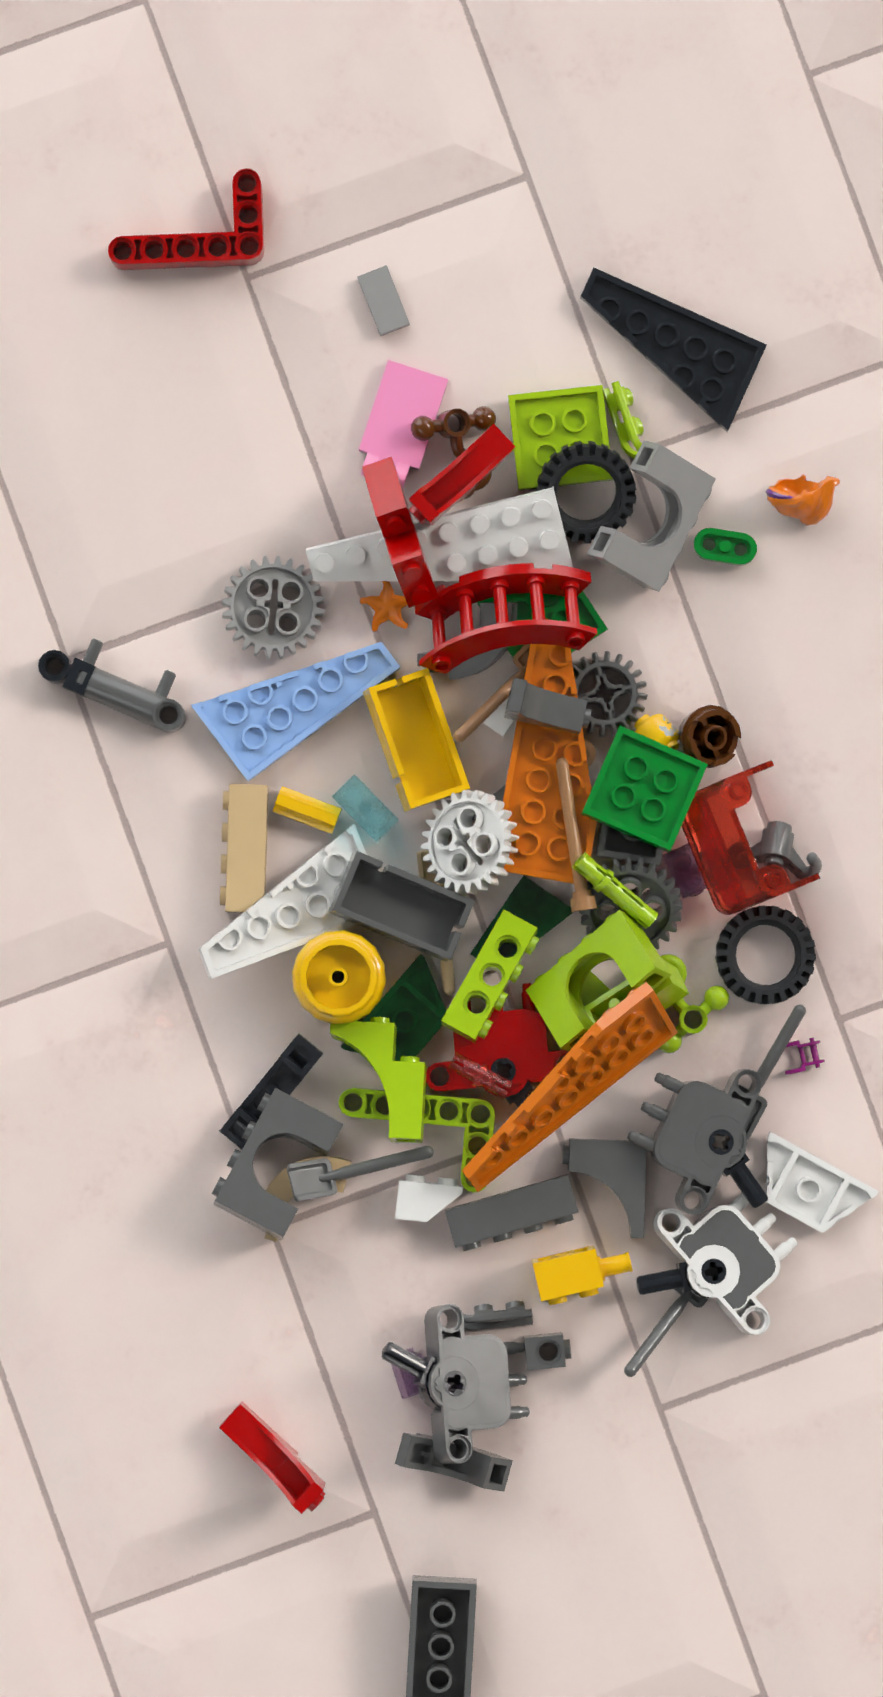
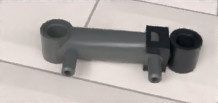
(112, 691)

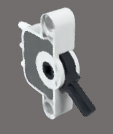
(730, 1244)

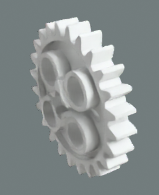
(449, 858)

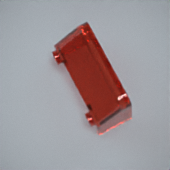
(724, 850)

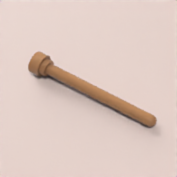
(582, 897)

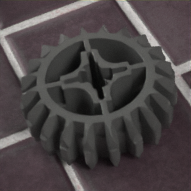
(631, 687)

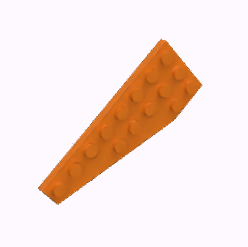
(533, 782)
(596, 1062)

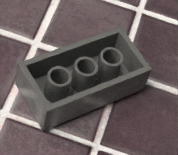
(441, 1636)

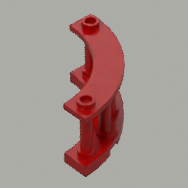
(497, 583)

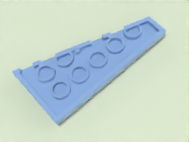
(278, 714)

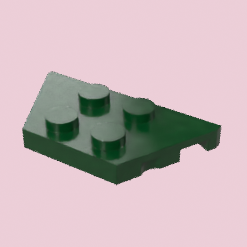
(413, 1007)

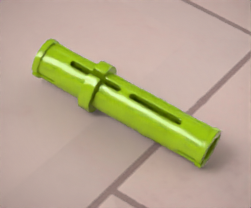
(604, 881)

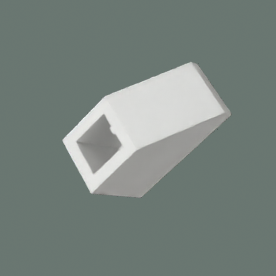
(422, 1199)

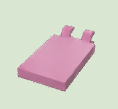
(399, 400)

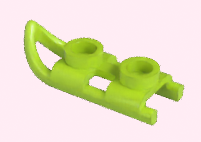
(631, 427)

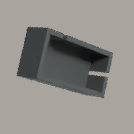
(401, 906)

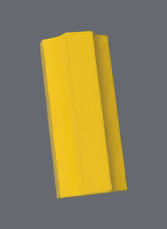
(307, 810)

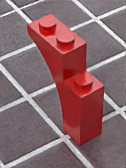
(461, 476)
(399, 532)
(275, 1458)

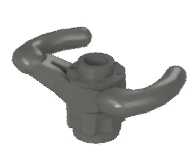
(778, 849)

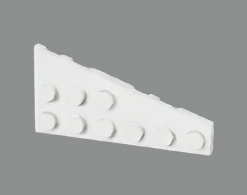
(286, 914)

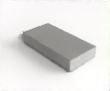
(383, 300)

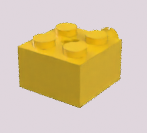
(576, 1272)

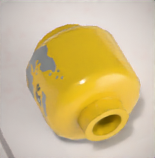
(658, 729)

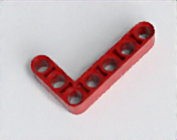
(202, 241)

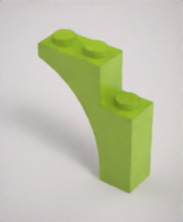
(402, 1079)

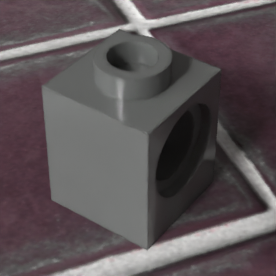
(535, 1361)

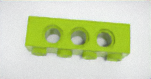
(506, 930)

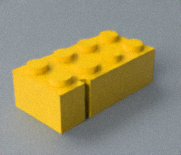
(416, 739)

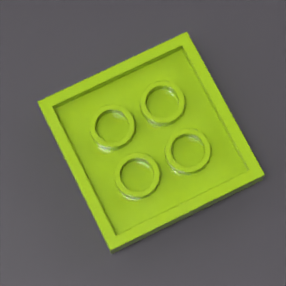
(551, 420)

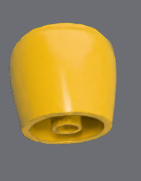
(362, 972)

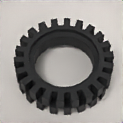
(610, 462)
(803, 961)

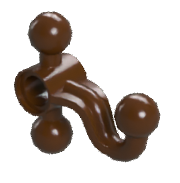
(482, 418)

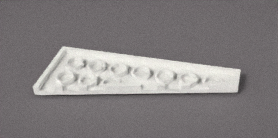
(459, 543)

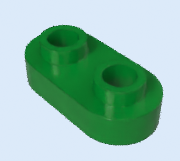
(724, 546)

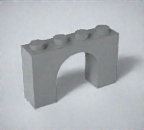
(684, 493)

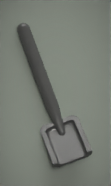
(769, 1063)
(317, 1179)
(664, 1325)

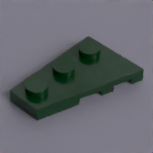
(533, 906)

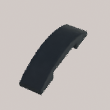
(283, 1075)

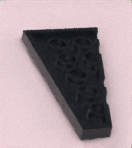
(692, 351)

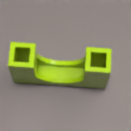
(560, 989)

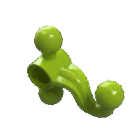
(714, 999)

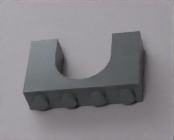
(280, 1118)

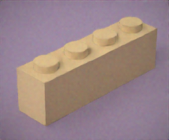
(245, 846)

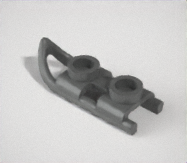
(486, 1318)

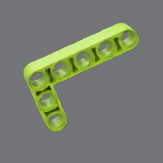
(432, 1116)

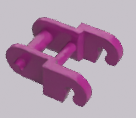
(815, 1056)

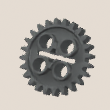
(660, 892)

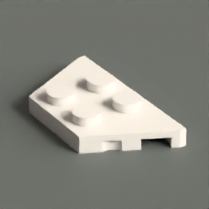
(809, 1186)

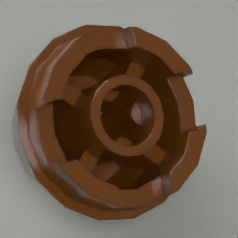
(710, 735)

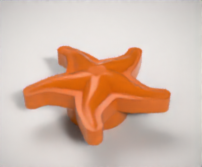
(386, 607)

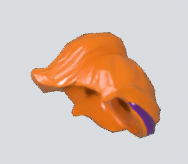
(803, 498)

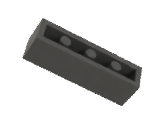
(510, 1211)

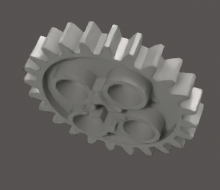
(301, 610)

